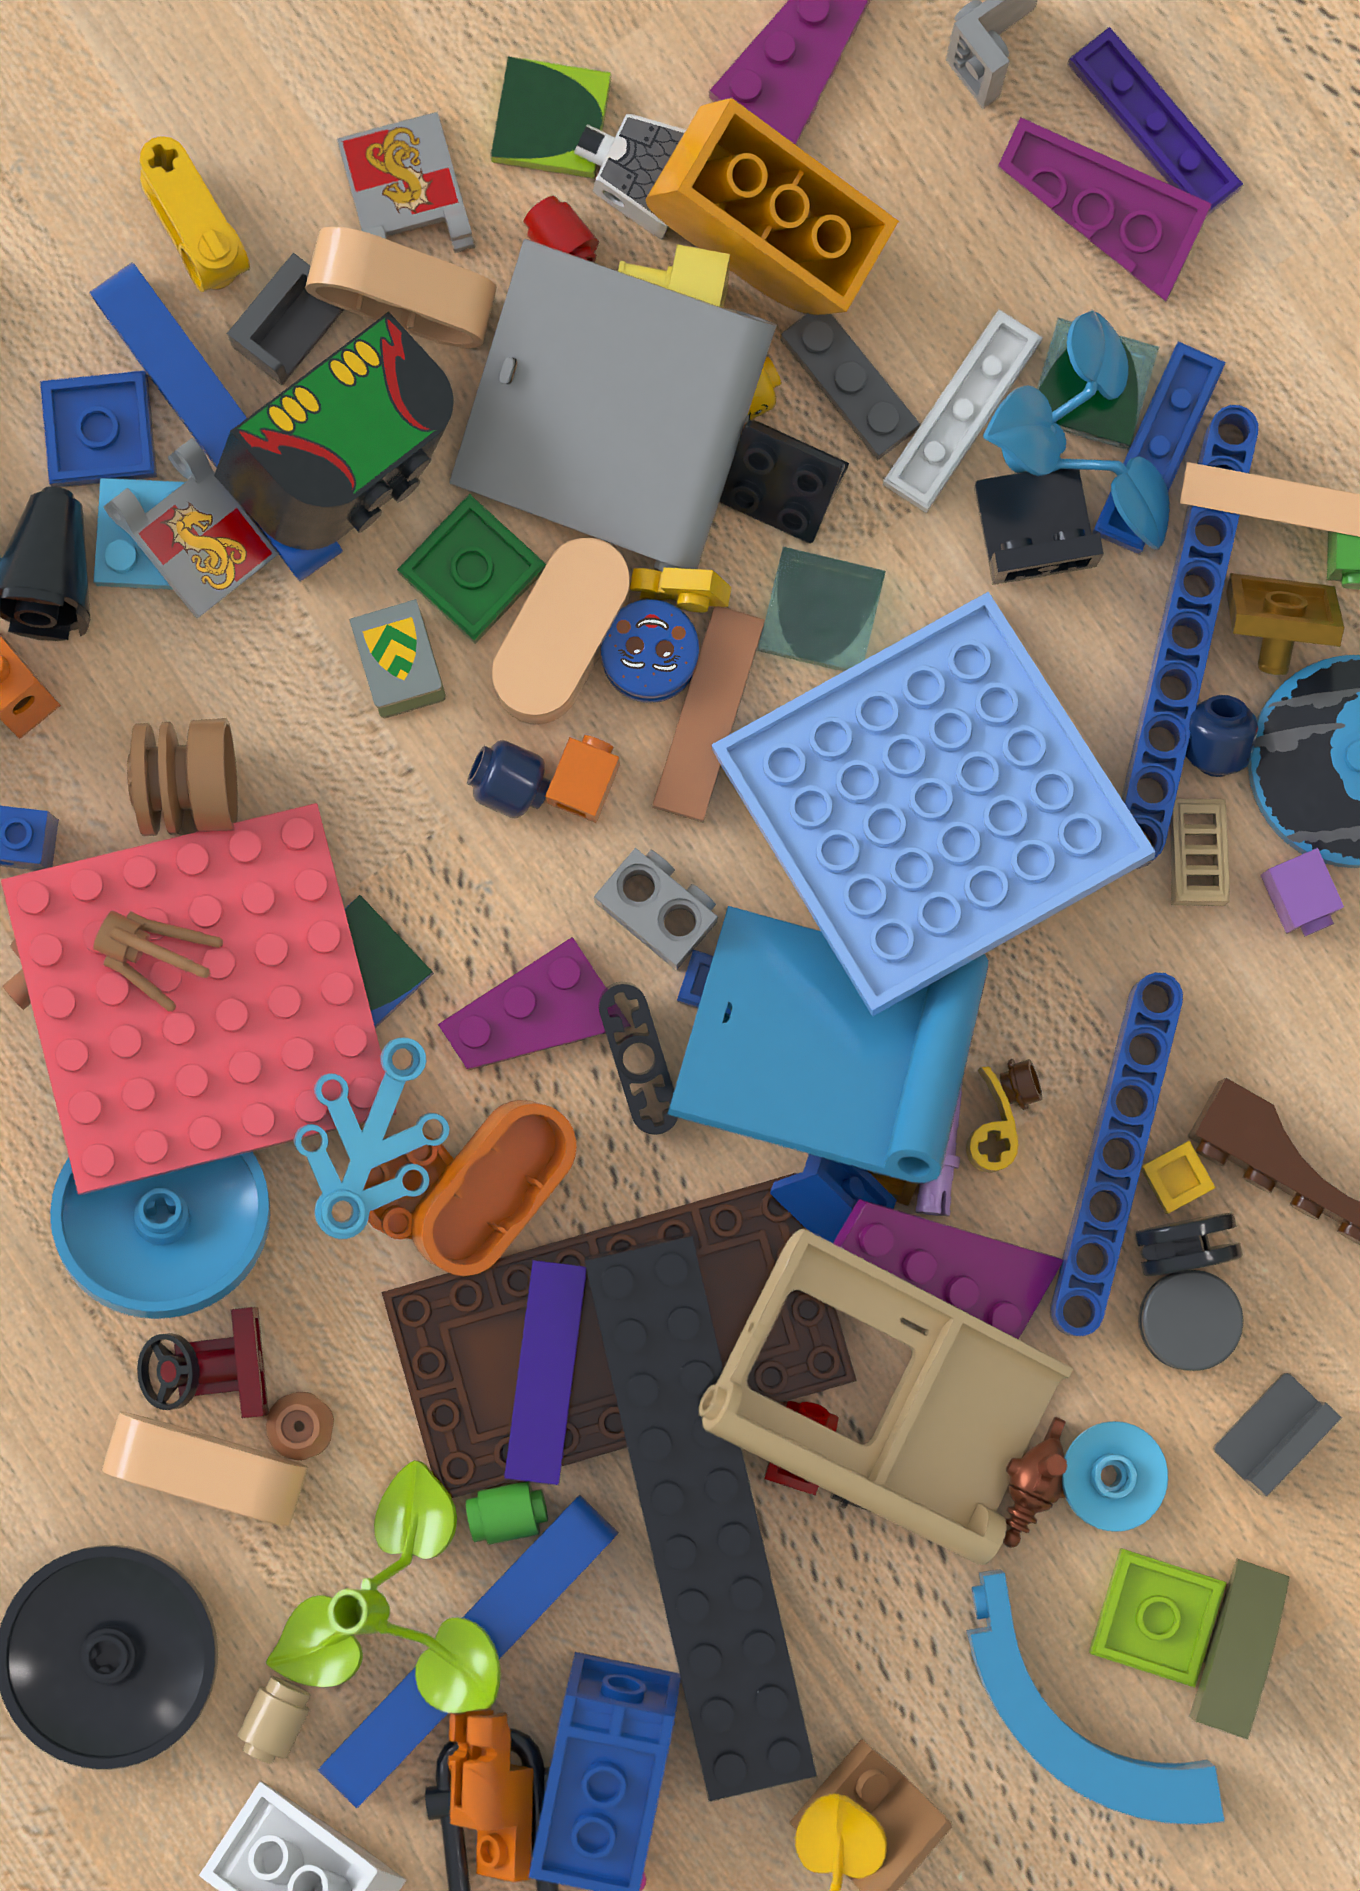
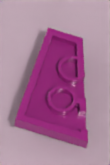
(531, 1011)

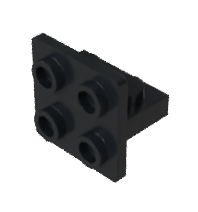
(782, 481)

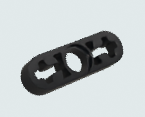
(612, 1024)

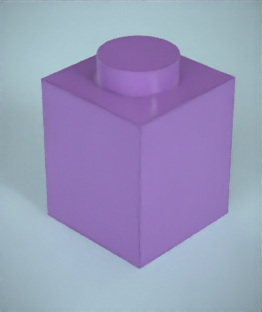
(1303, 893)

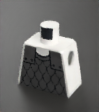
(630, 165)

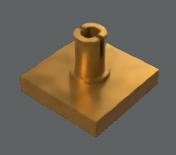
(1283, 614)

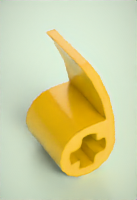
(1004, 1130)

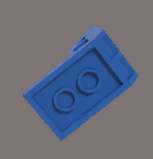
(605, 1775)

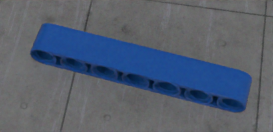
(185, 382)
(1134, 1134)
(504, 1614)

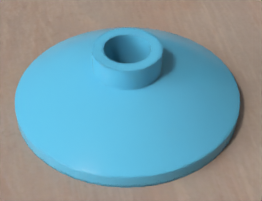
(1139, 1479)

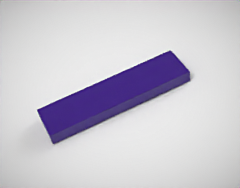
(1153, 120)
(545, 1372)

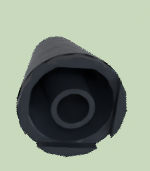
(46, 569)

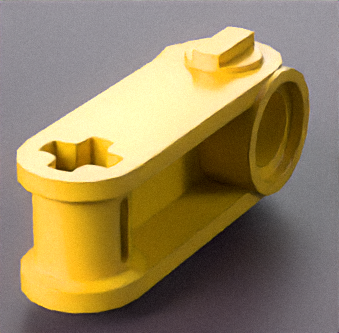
(190, 215)

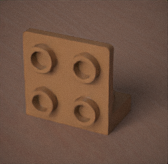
(906, 1815)

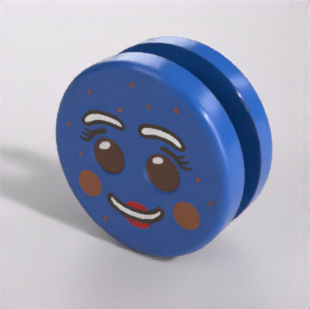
(650, 651)

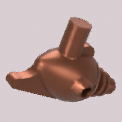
(1035, 1482)

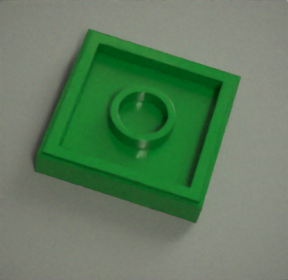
(472, 568)

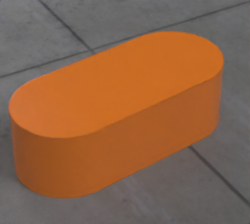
(493, 1187)

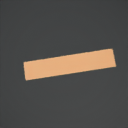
(1271, 499)

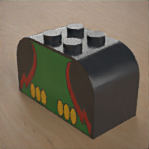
(340, 439)

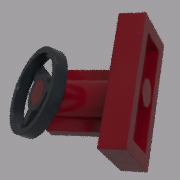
(210, 1366)

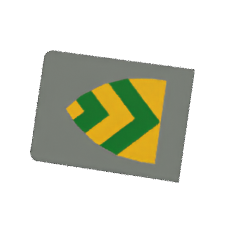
(398, 659)

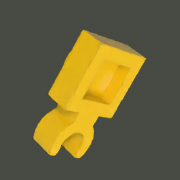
(690, 588)

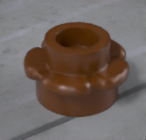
(1021, 1083)

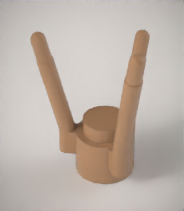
(125, 939)

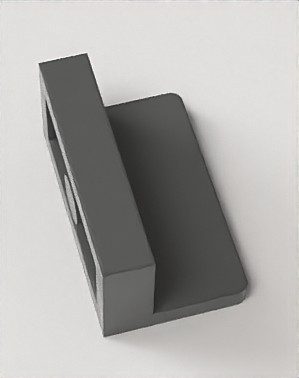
(1275, 1434)

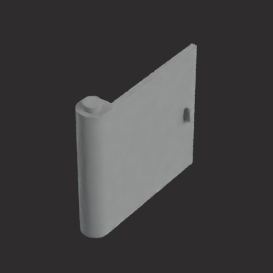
(614, 407)

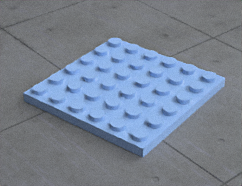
(932, 803)

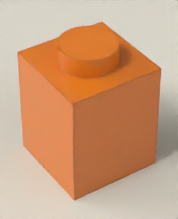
(583, 777)

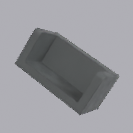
(283, 322)

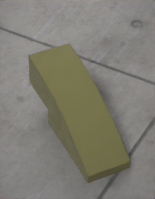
(1240, 1649)

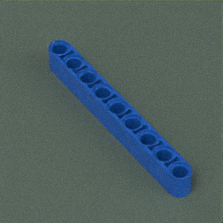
(1200, 616)

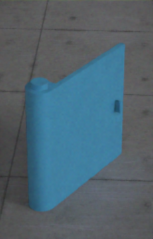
(811, 1062)

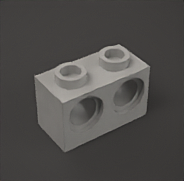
(647, 917)

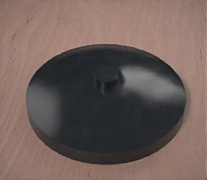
(107, 1657)

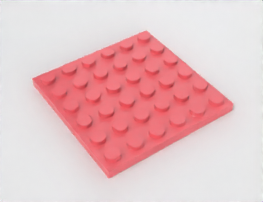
(243, 1047)

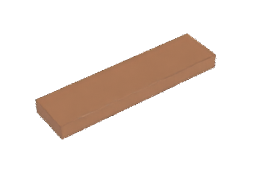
(708, 713)

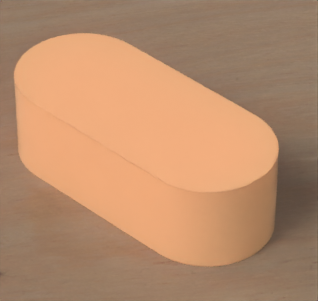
(419, 290)
(560, 630)
(204, 1469)

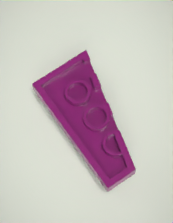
(791, 62)
(1117, 208)
(965, 1269)

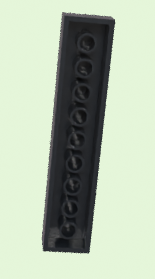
(699, 1519)

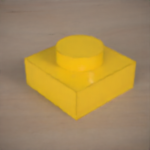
(1177, 1177)

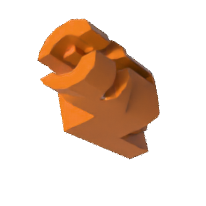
(491, 1794)

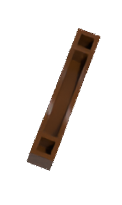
(1250, 1134)

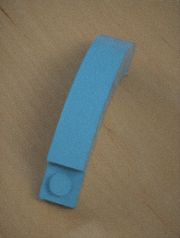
(1128, 1785)

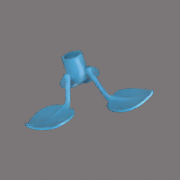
(1033, 441)

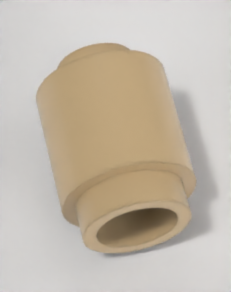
(274, 1720)

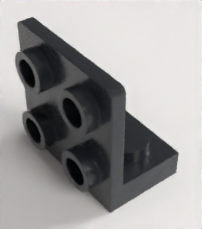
(1036, 525)

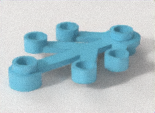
(367, 1147)

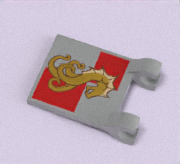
(405, 179)
(195, 534)

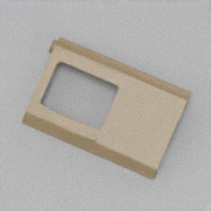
(948, 1429)

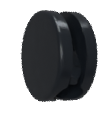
(1186, 1245)

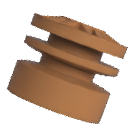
(183, 777)

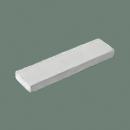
(962, 411)

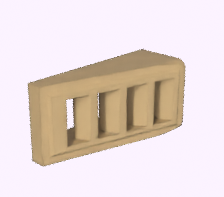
(1199, 895)

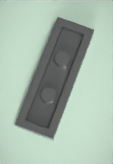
(850, 382)

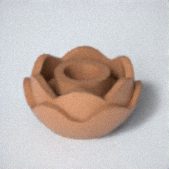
(317, 1426)

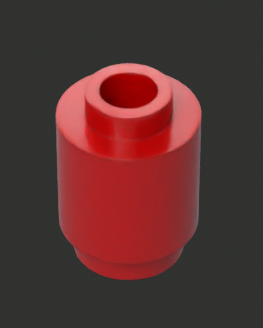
(560, 228)

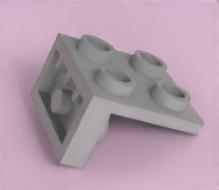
(977, 49)

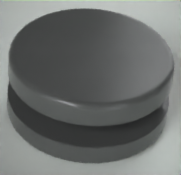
(1190, 1320)

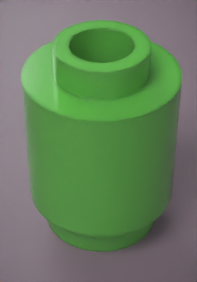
(506, 1513)

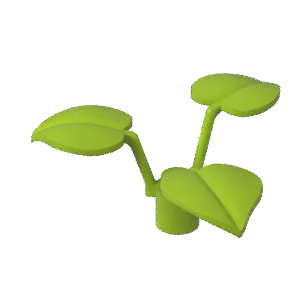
(319, 1641)

